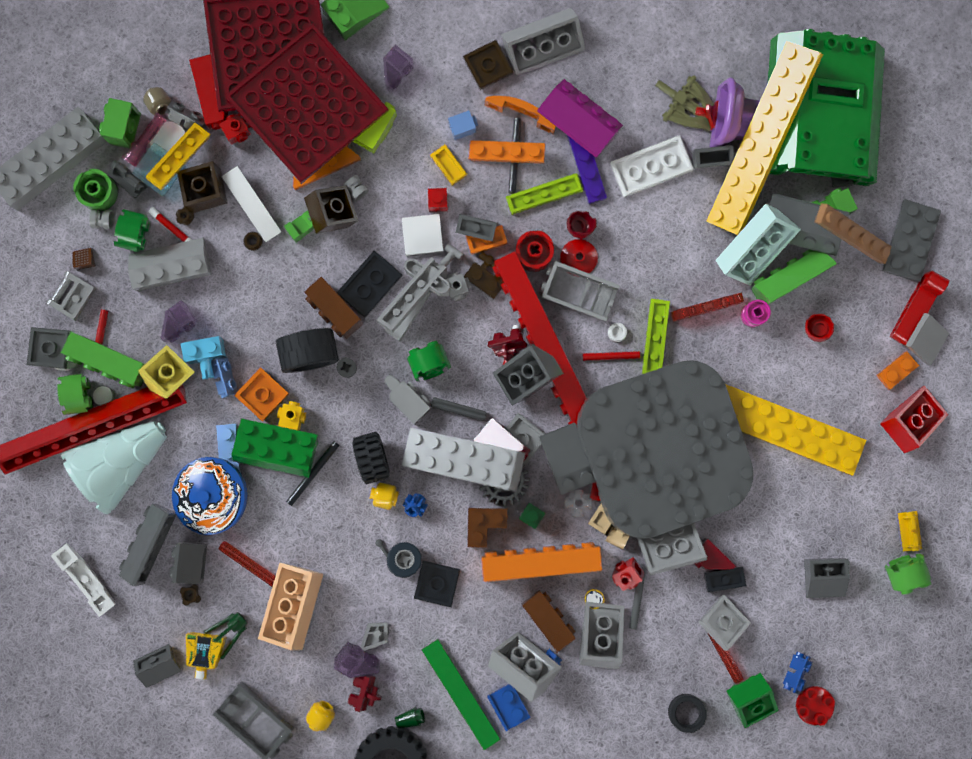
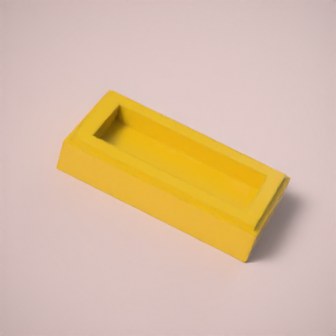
(448, 165)

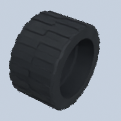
(307, 350)

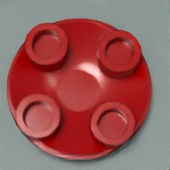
(815, 705)

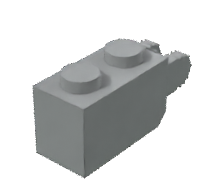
(406, 399)

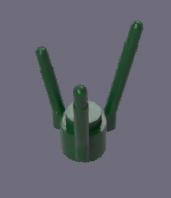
(236, 623)

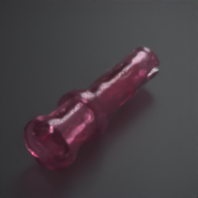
(139, 147)

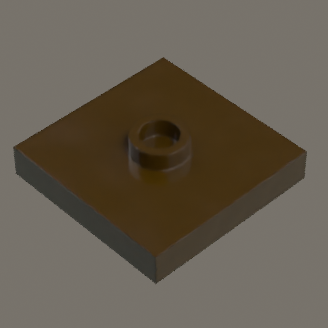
(488, 64)

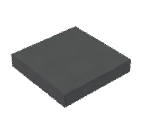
(46, 348)

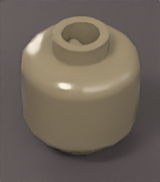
(156, 100)

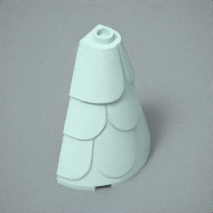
(113, 462)

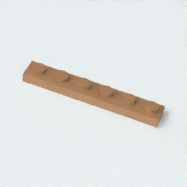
(853, 233)

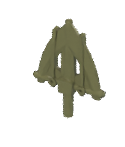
(682, 102)

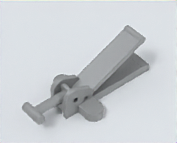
(426, 280)

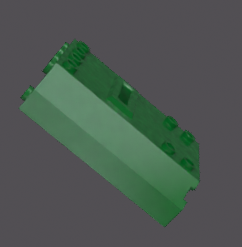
(830, 131)

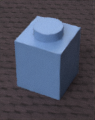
(462, 125)

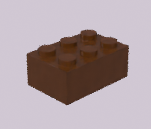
(332, 308)

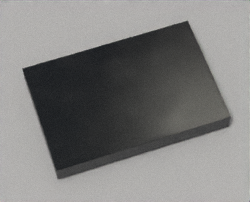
(369, 284)

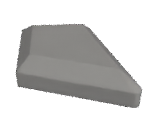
(375, 635)

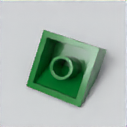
(752, 700)

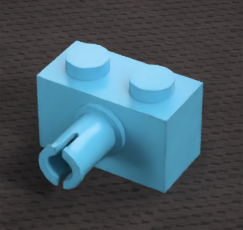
(203, 352)

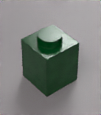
(531, 515)

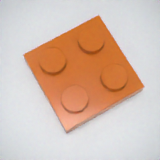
(261, 394)

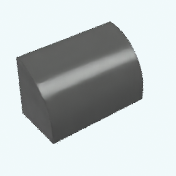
(713, 156)

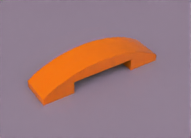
(499, 102)

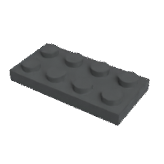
(912, 240)

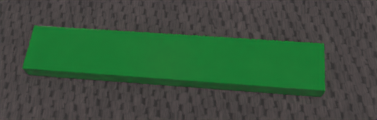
(460, 694)

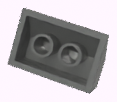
(527, 373)

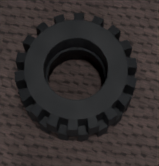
(371, 458)

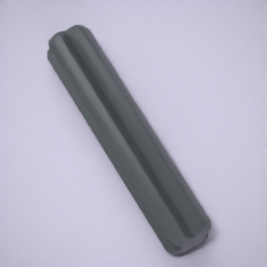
(458, 409)

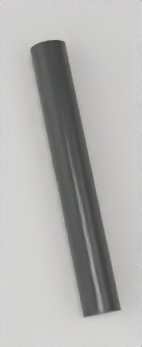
(636, 605)

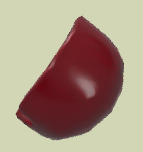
(581, 224)

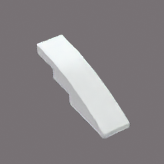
(251, 204)

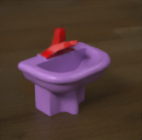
(729, 114)

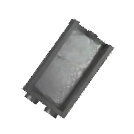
(254, 722)

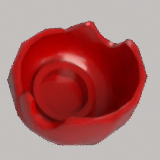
(819, 327)

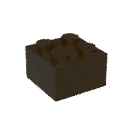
(202, 187)
(331, 209)

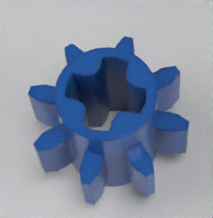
(415, 505)

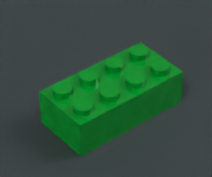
(274, 448)

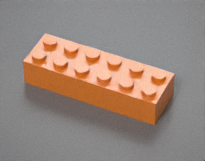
(541, 563)

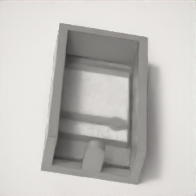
(579, 290)

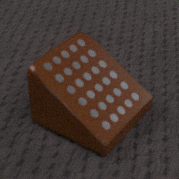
(83, 259)

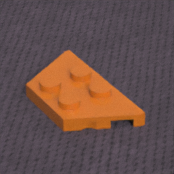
(340, 161)

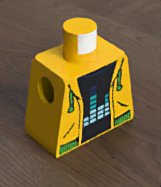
(203, 652)

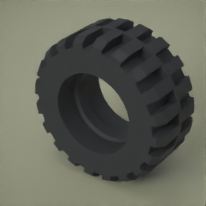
(391, 739)

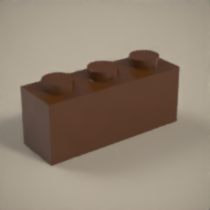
(549, 620)

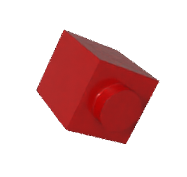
(437, 200)

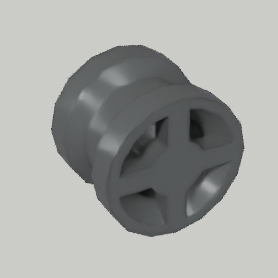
(348, 371)

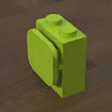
(378, 131)

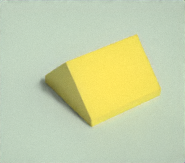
(165, 372)

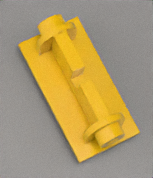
(910, 531)

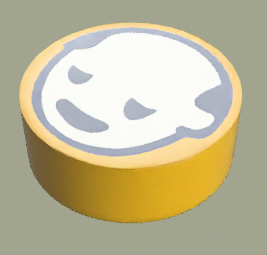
(595, 596)

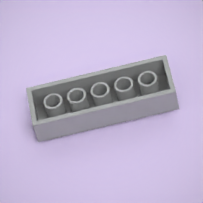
(48, 158)
(463, 459)

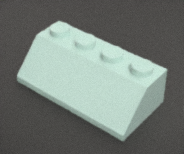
(757, 245)

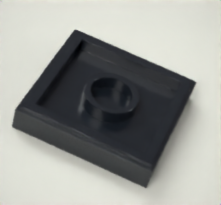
(436, 583)

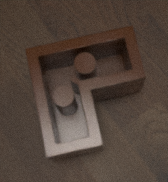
(479, 520)

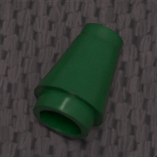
(410, 718)

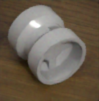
(355, 188)
(101, 219)

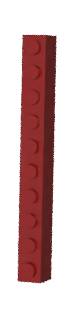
(539, 331)
(86, 427)

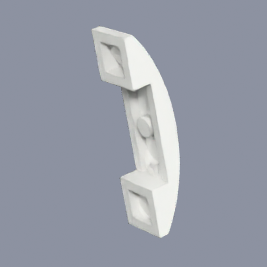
(84, 578)

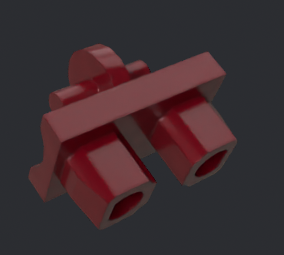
(509, 345)
(367, 693)

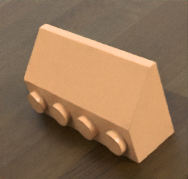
(290, 606)

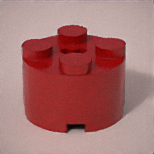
(534, 240)

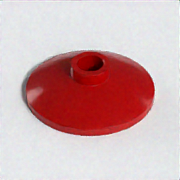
(581, 246)

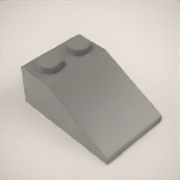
(602, 636)

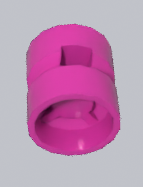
(755, 313)

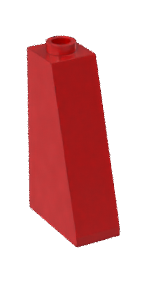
(205, 86)

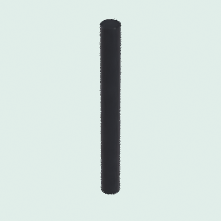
(514, 166)
(314, 471)

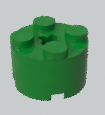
(131, 230)
(428, 361)

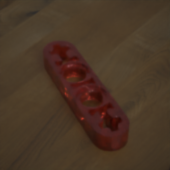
(707, 307)

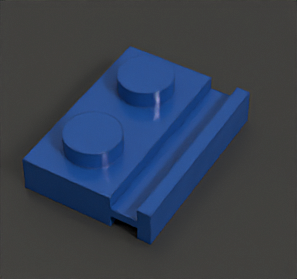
(508, 706)

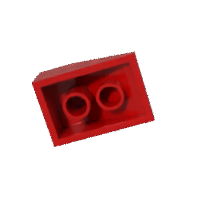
(914, 420)

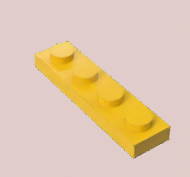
(178, 156)

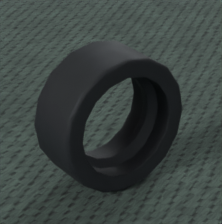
(698, 724)

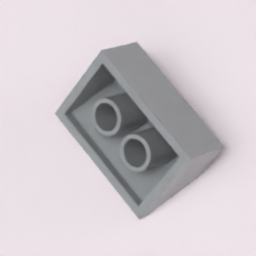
(524, 666)

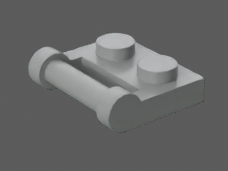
(75, 299)

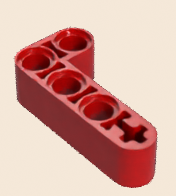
(920, 302)

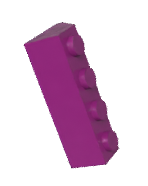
(580, 118)

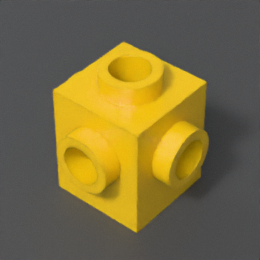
(284, 415)

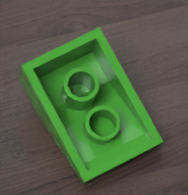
(352, 15)

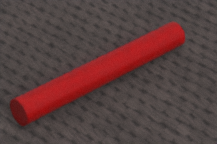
(101, 326)
(611, 356)

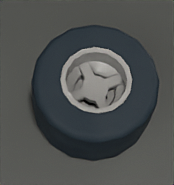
(406, 554)

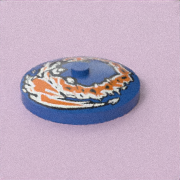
(209, 495)

